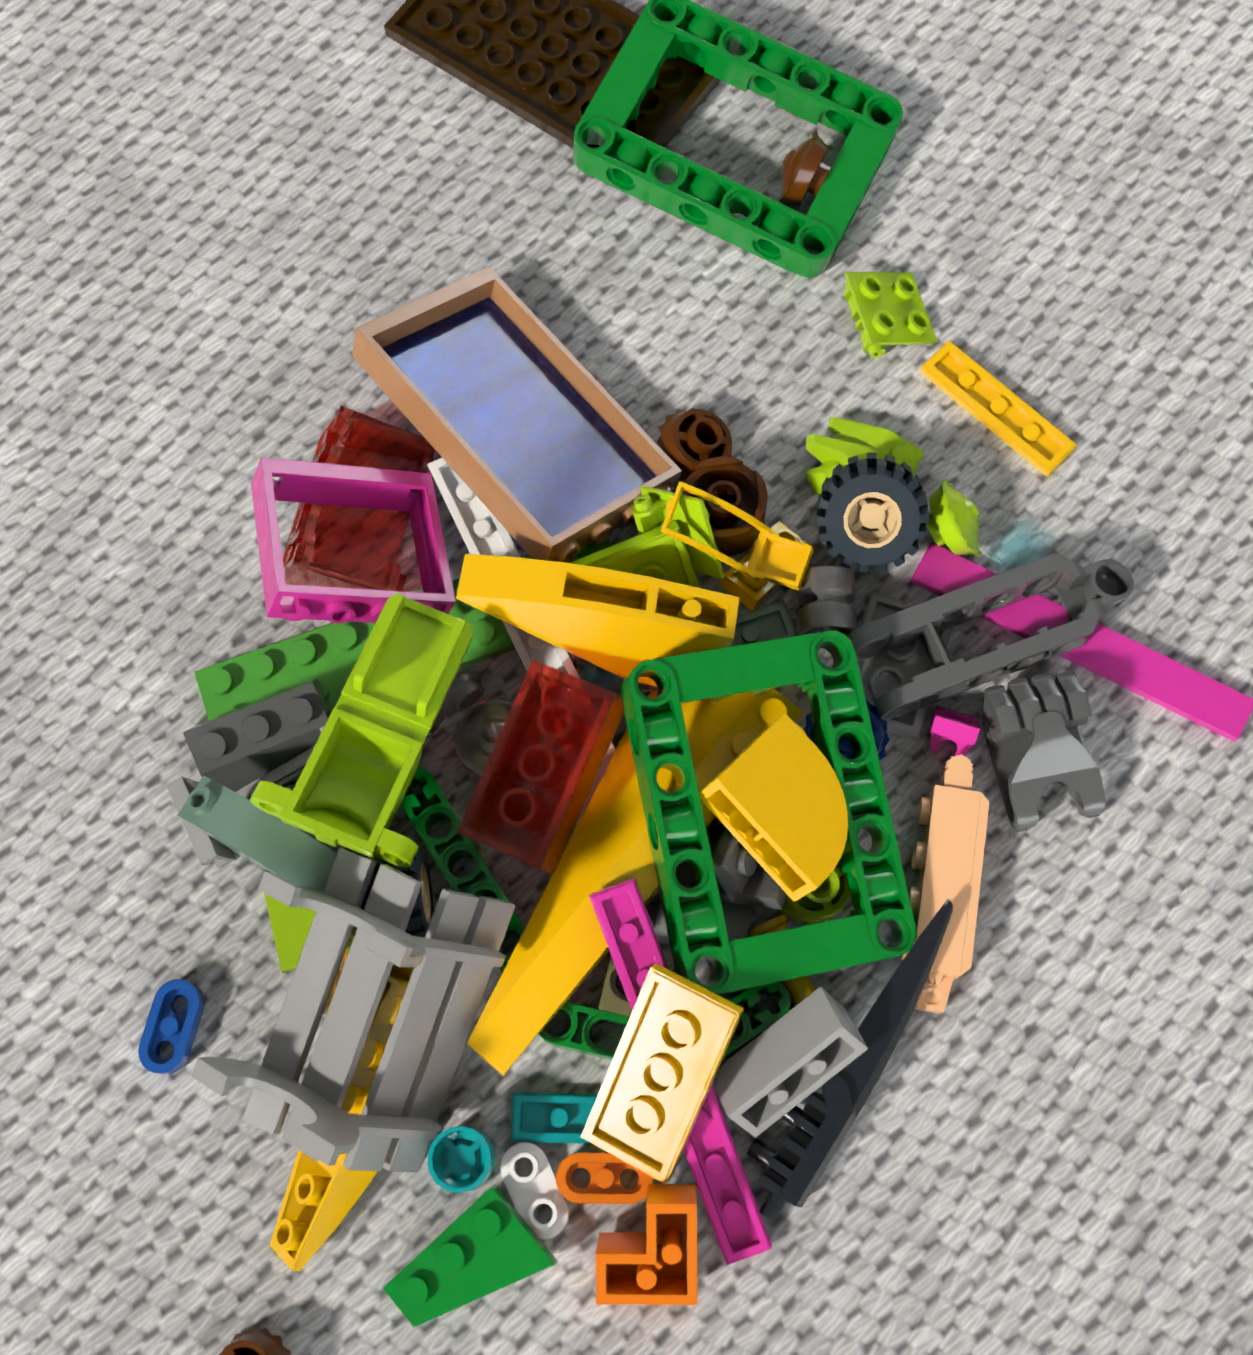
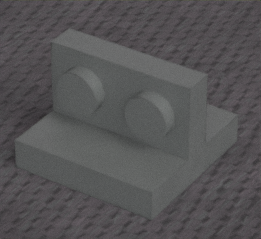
(741, 876)

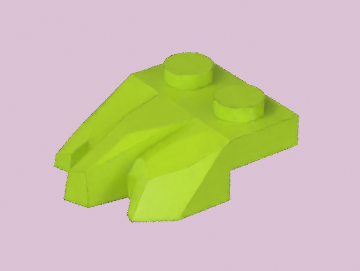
(854, 439)

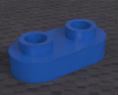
(169, 1026)

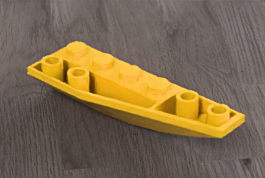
(599, 612)
(324, 1194)

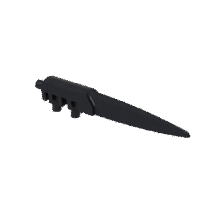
(828, 1117)

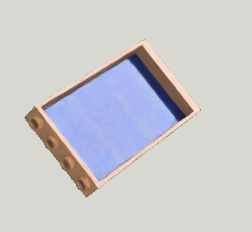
(514, 414)

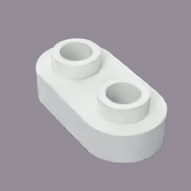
(535, 1189)

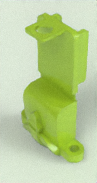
(375, 734)

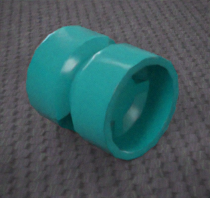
(461, 1159)

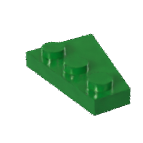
(469, 1259)

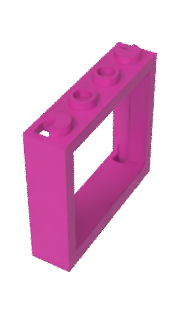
(353, 488)

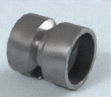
(826, 600)

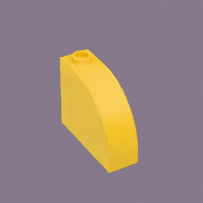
(783, 807)

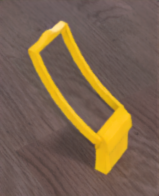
(772, 558)

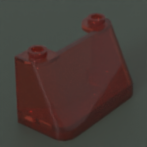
(354, 543)

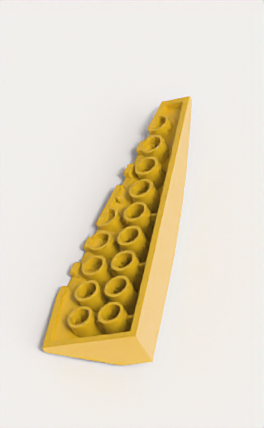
(606, 848)

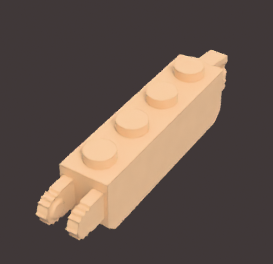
(952, 870)

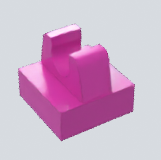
(953, 726)

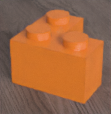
(656, 1264)

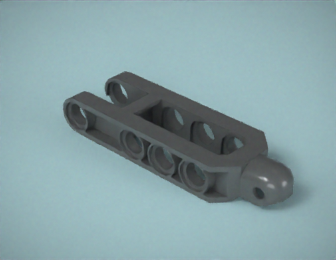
(1081, 590)

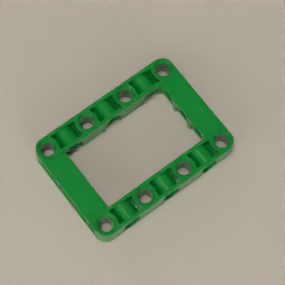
(706, 196)
(679, 829)

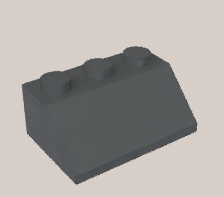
(259, 736)

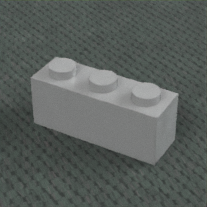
(788, 1062)

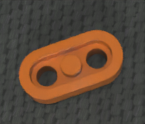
(604, 1180)

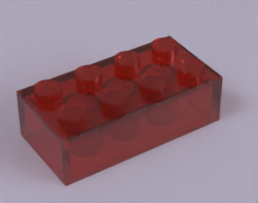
(543, 766)

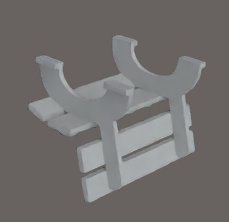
(425, 1038)

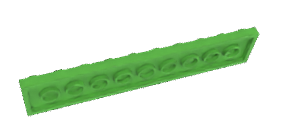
(330, 656)

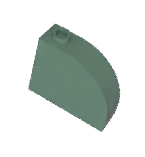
(258, 835)

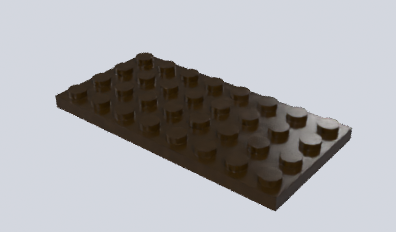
(545, 59)

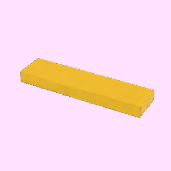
(998, 408)

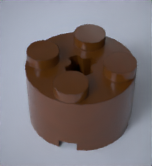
(739, 486)

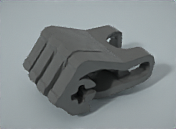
(1038, 743)

